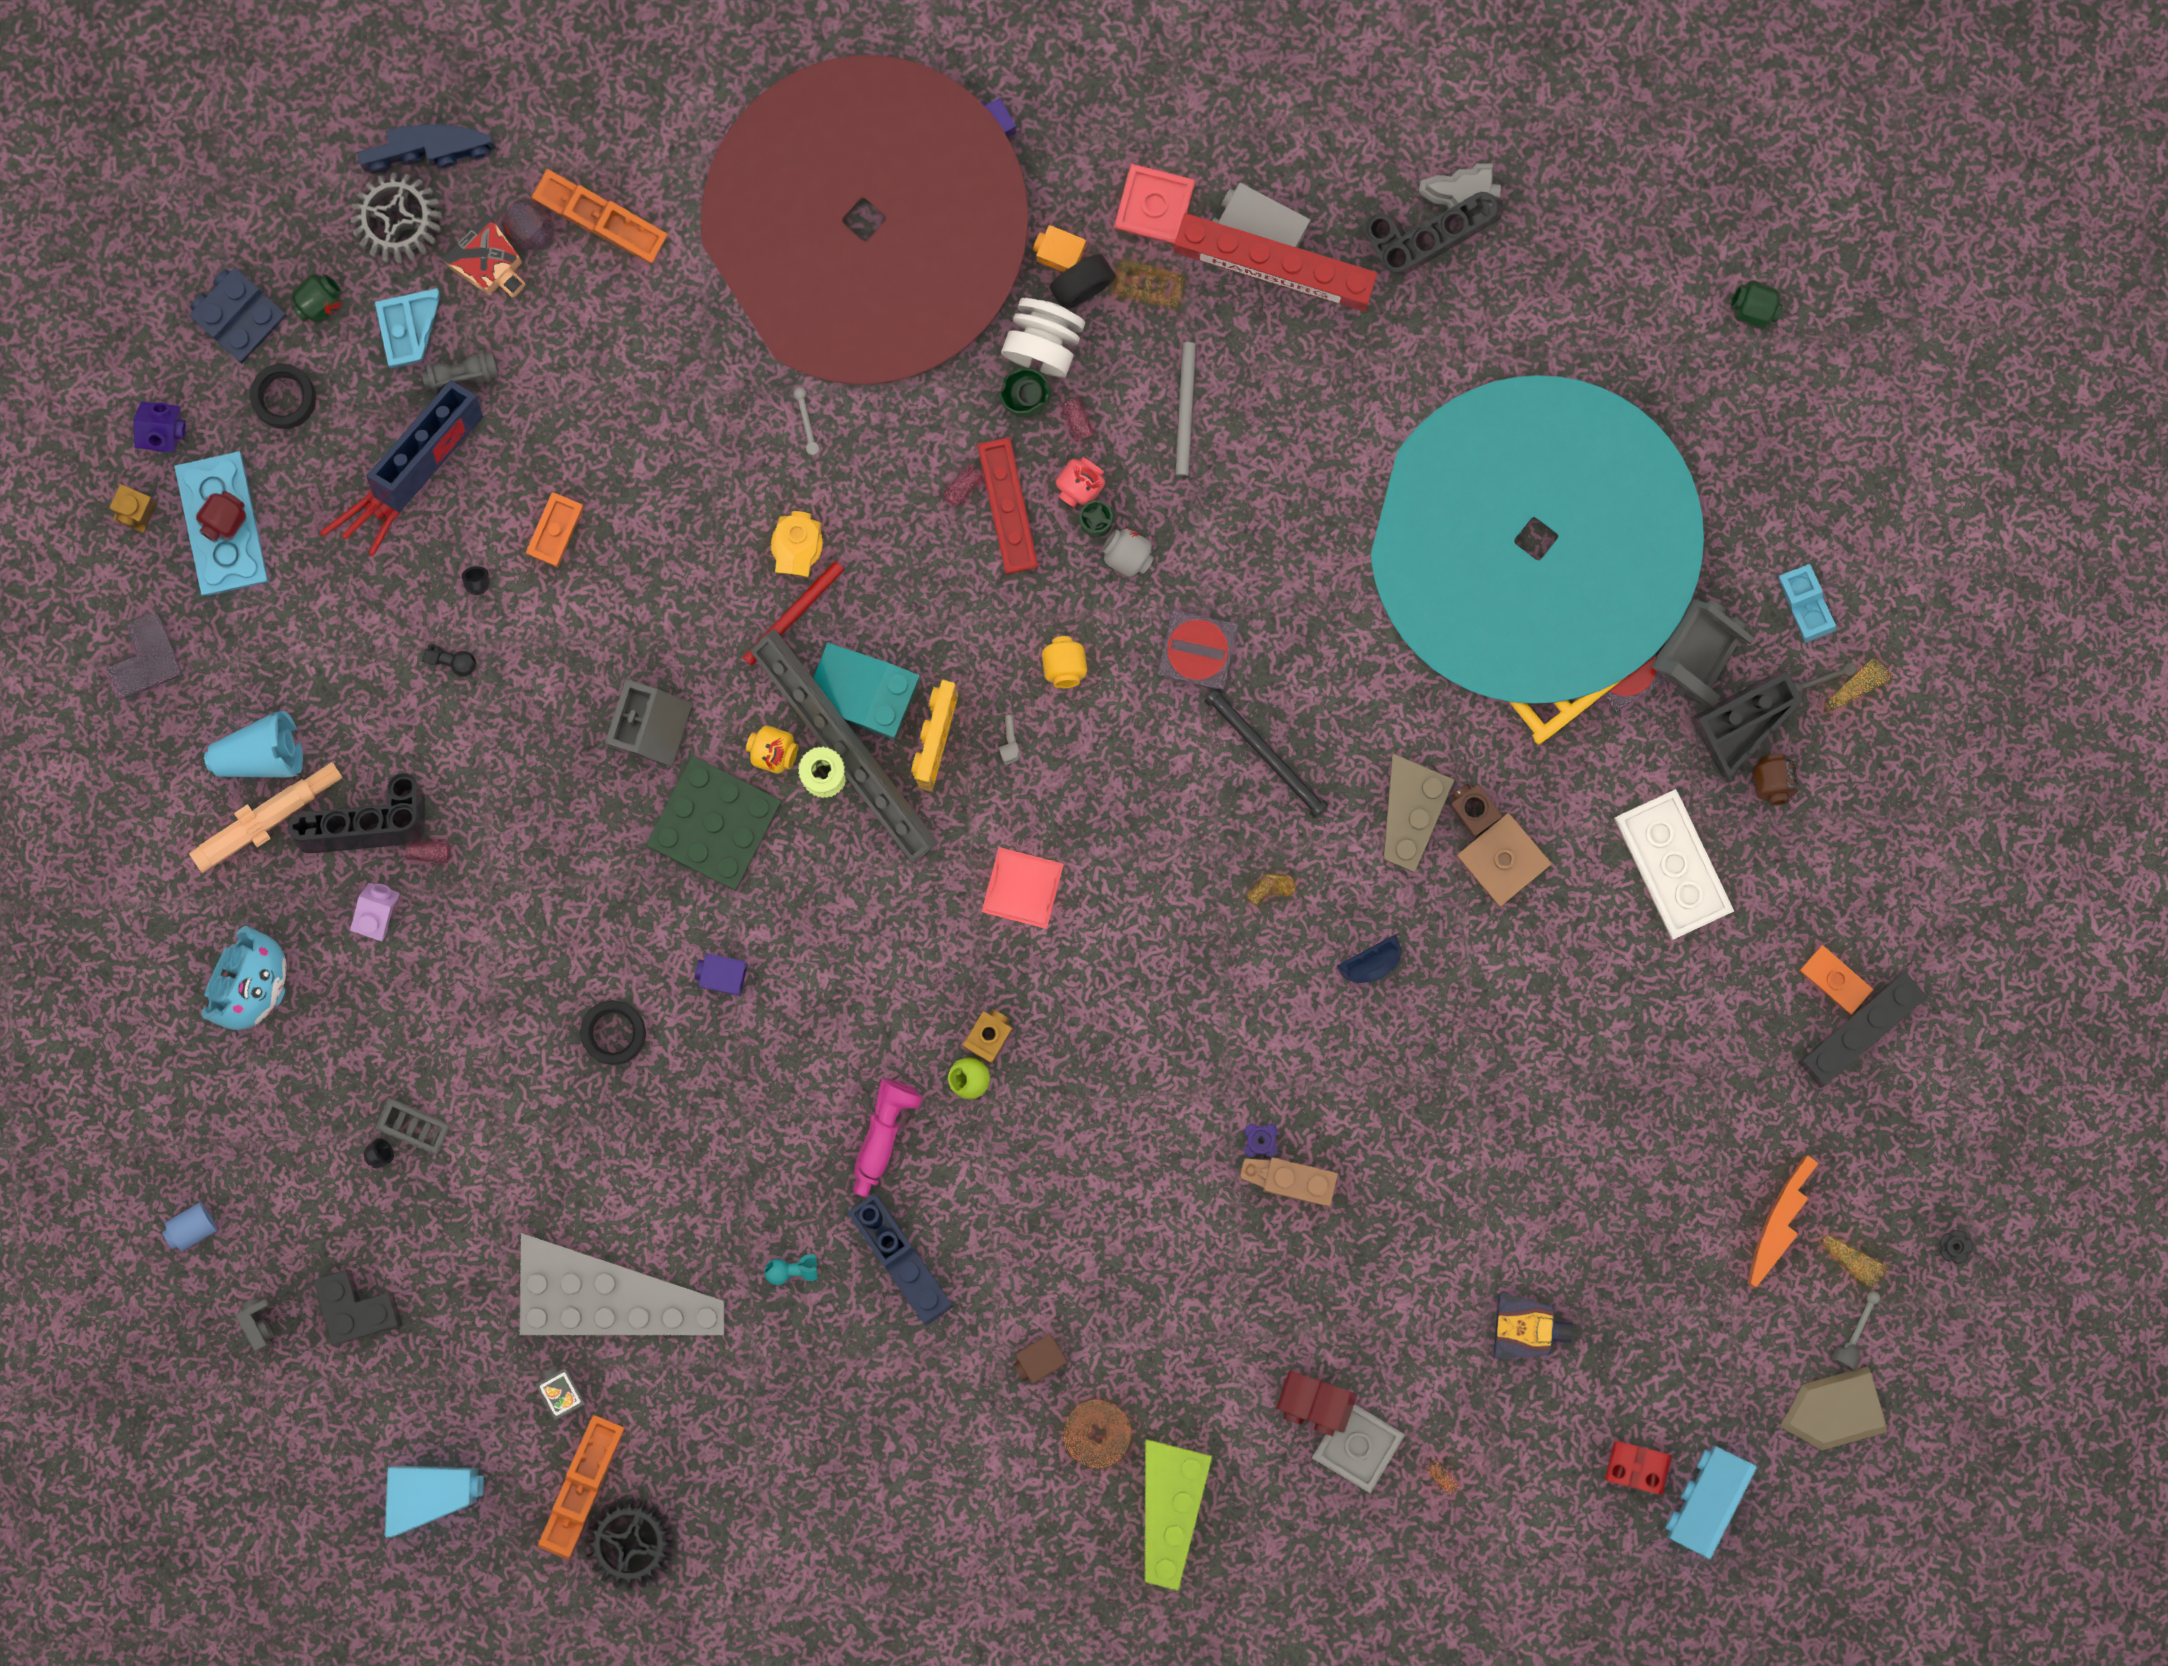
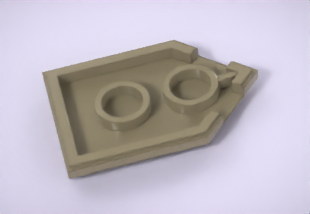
(1836, 1410)

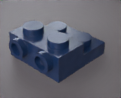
(236, 314)

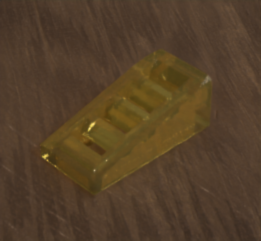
(1131, 292)
(1866, 679)
(1861, 1266)

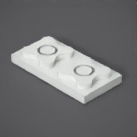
(1674, 864)

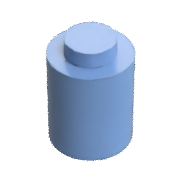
(189, 1227)

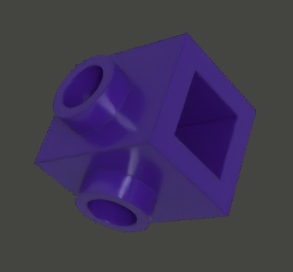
(158, 427)

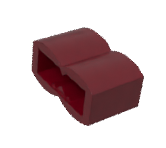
(1316, 1402)

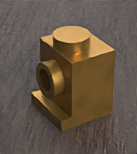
(132, 508)
(984, 1048)

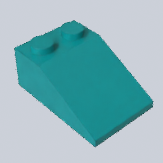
(866, 689)

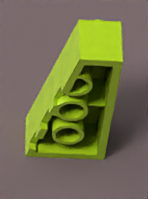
(1172, 1502)

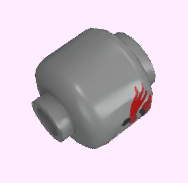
(1127, 552)

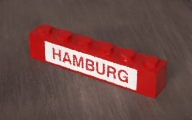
(1274, 262)

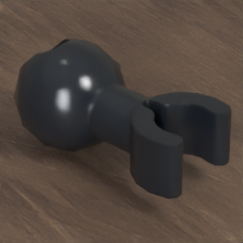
(461, 662)

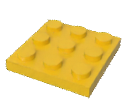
(934, 735)

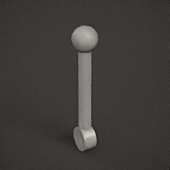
(812, 448)

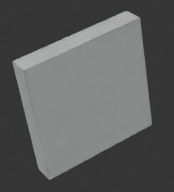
(1361, 1450)

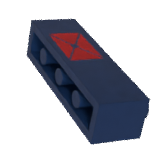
(424, 446)

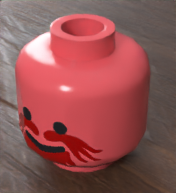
(1080, 482)

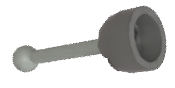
(1848, 1352)

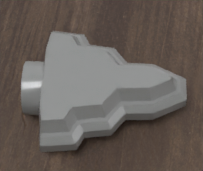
(1461, 185)

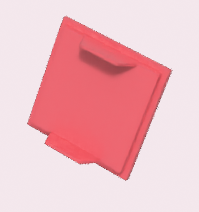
(1022, 887)

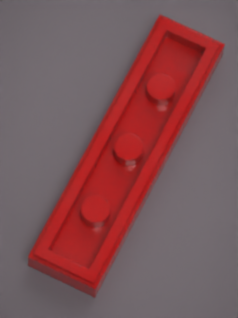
(1007, 506)

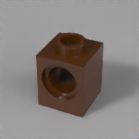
(1478, 824)
(1039, 1359)

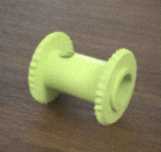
(818, 786)

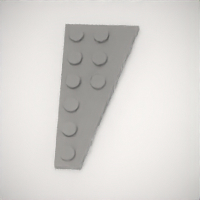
(589, 1296)

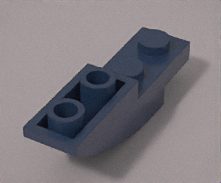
(439, 142)
(900, 1259)

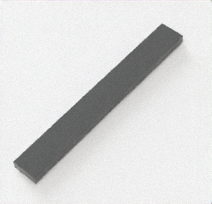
(836, 734)

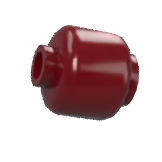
(221, 516)

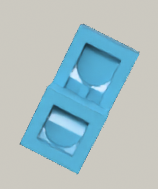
(1807, 603)

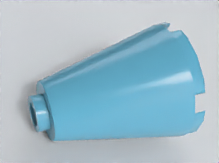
(258, 750)

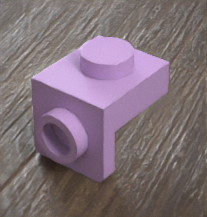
(374, 911)

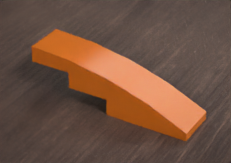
(598, 216)
(1776, 1233)
(581, 1487)

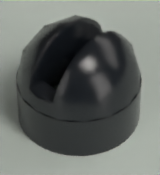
(476, 580)
(383, 1155)

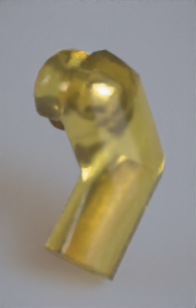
(1271, 885)

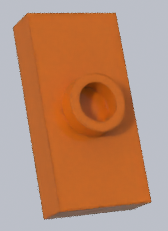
(554, 529)
(1836, 980)

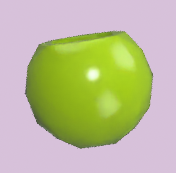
(969, 1078)

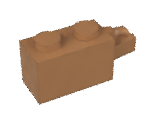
(1291, 1180)

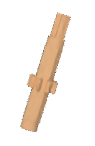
(254, 824)

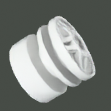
(1045, 331)

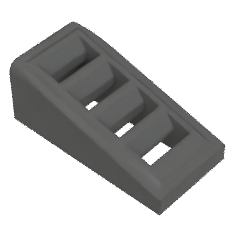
(385, 1112)

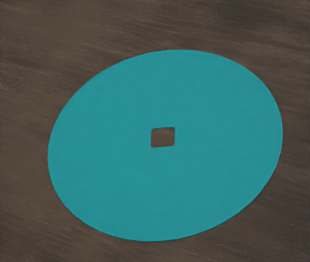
(1603, 588)

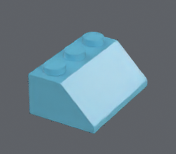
(1710, 1501)

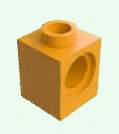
(1059, 249)

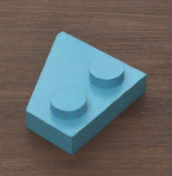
(407, 326)

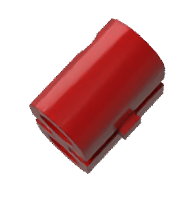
(1638, 1467)

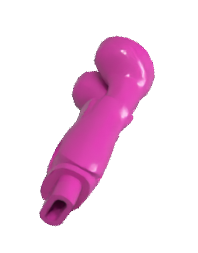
(878, 1143)

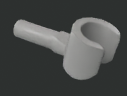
(1010, 751)

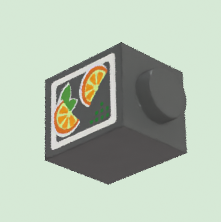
(560, 1392)

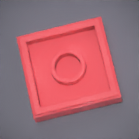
(1153, 203)

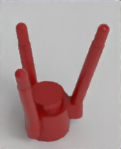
(373, 507)

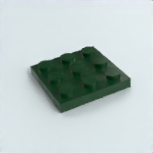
(713, 823)

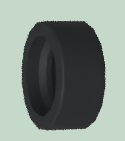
(1082, 281)
(268, 375)
(591, 1019)

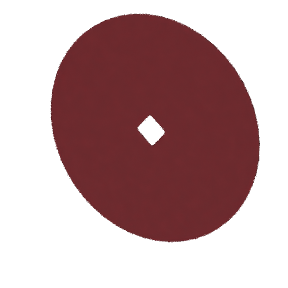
(920, 157)

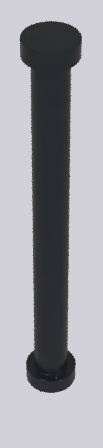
(1266, 752)

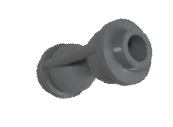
(475, 368)

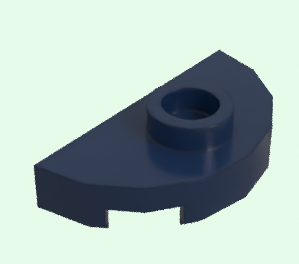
(1373, 962)

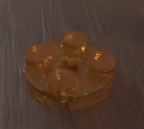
(1086, 1450)

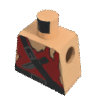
(486, 259)

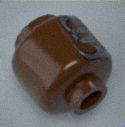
(1775, 779)

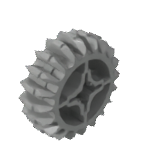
(392, 230)

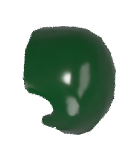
(1036, 388)

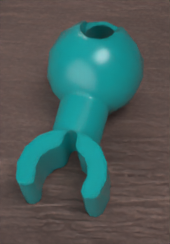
(778, 1271)

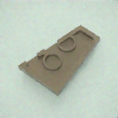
(1413, 810)

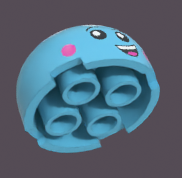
(258, 983)

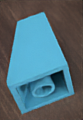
(426, 1494)

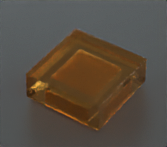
(1442, 1477)

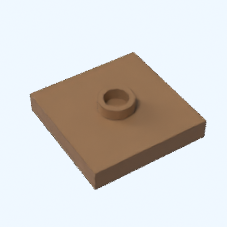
(1504, 859)

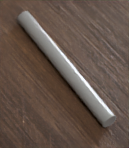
(1185, 409)

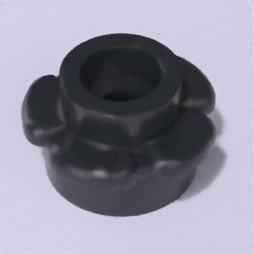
(1955, 1237)

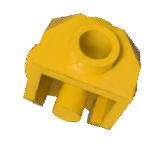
(796, 544)

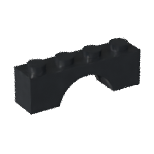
(1862, 1029)

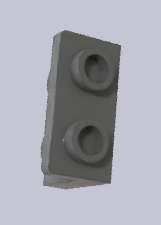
(256, 1329)

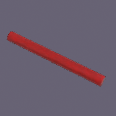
(801, 604)

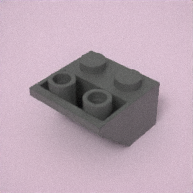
(648, 723)

